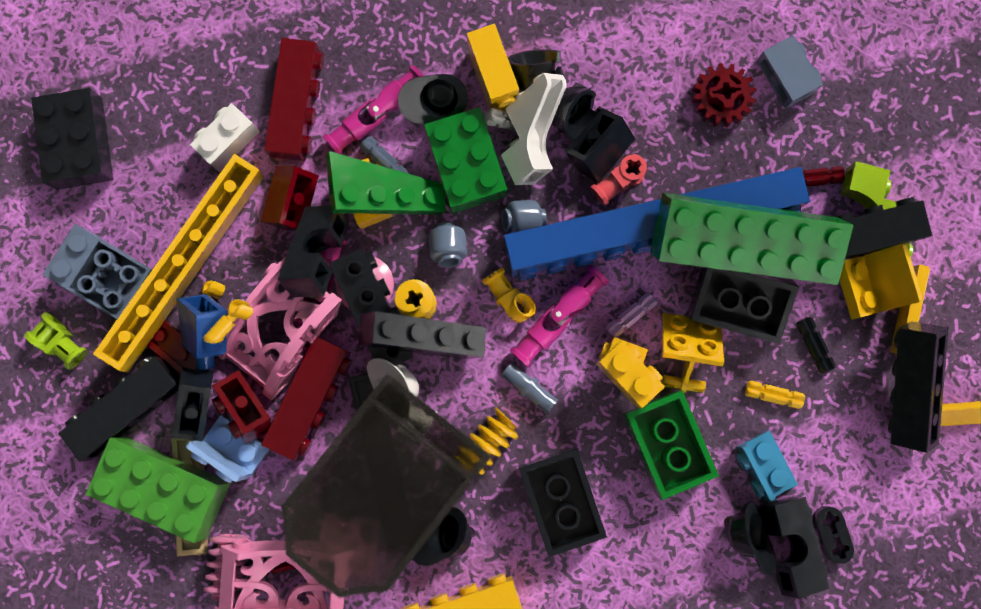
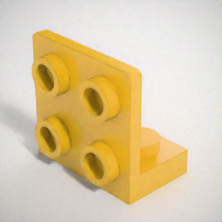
(879, 282)

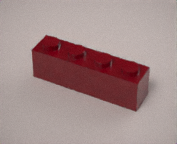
(293, 99)
(306, 399)

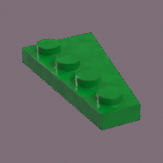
(375, 189)

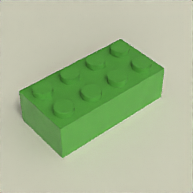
(158, 488)

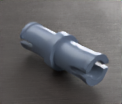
(529, 387)

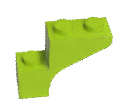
(869, 187)

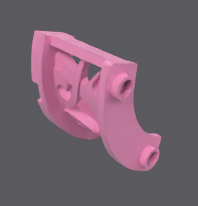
(264, 369)
(256, 550)

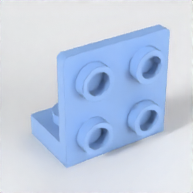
(228, 455)

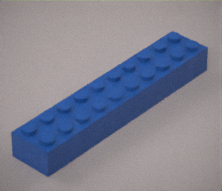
(633, 227)

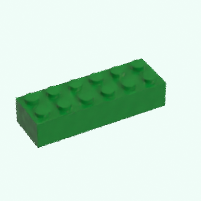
(750, 239)

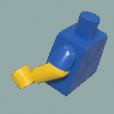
(206, 323)

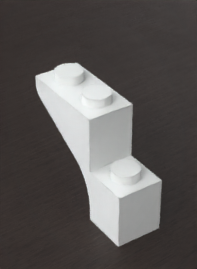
(532, 118)

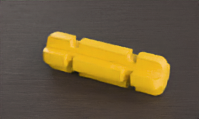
(774, 394)

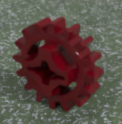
(731, 84)

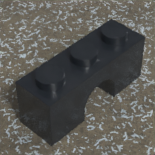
(304, 268)
(803, 569)

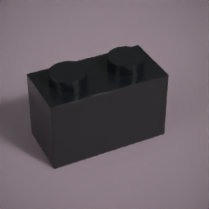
(600, 144)
(192, 404)

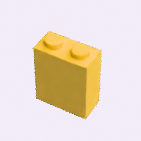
(492, 67)

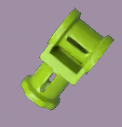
(54, 339)

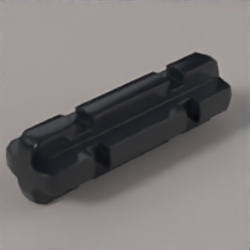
(816, 345)

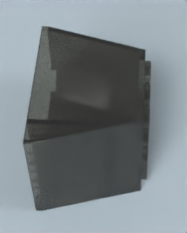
(378, 492)

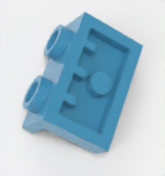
(766, 466)

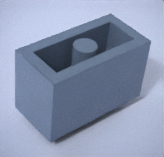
(789, 71)

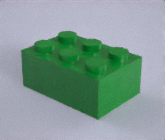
(466, 160)
(670, 445)

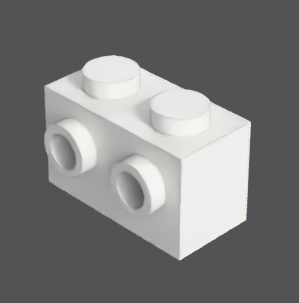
(224, 136)

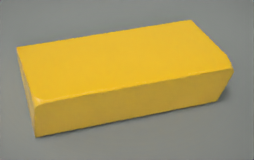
(961, 413)

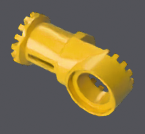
(508, 296)

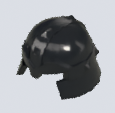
(531, 63)
(575, 111)

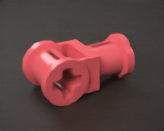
(619, 179)

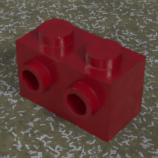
(288, 196)
(241, 406)

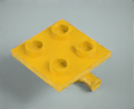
(692, 343)

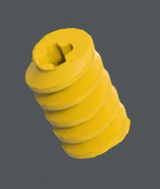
(411, 289)
(494, 435)

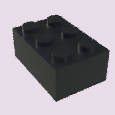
(72, 139)
(743, 302)
(562, 501)

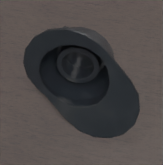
(432, 98)
(748, 538)
(447, 541)

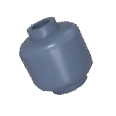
(523, 216)
(447, 244)

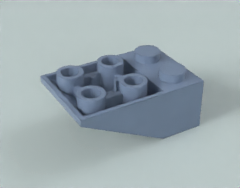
(96, 271)

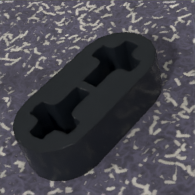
(827, 537)

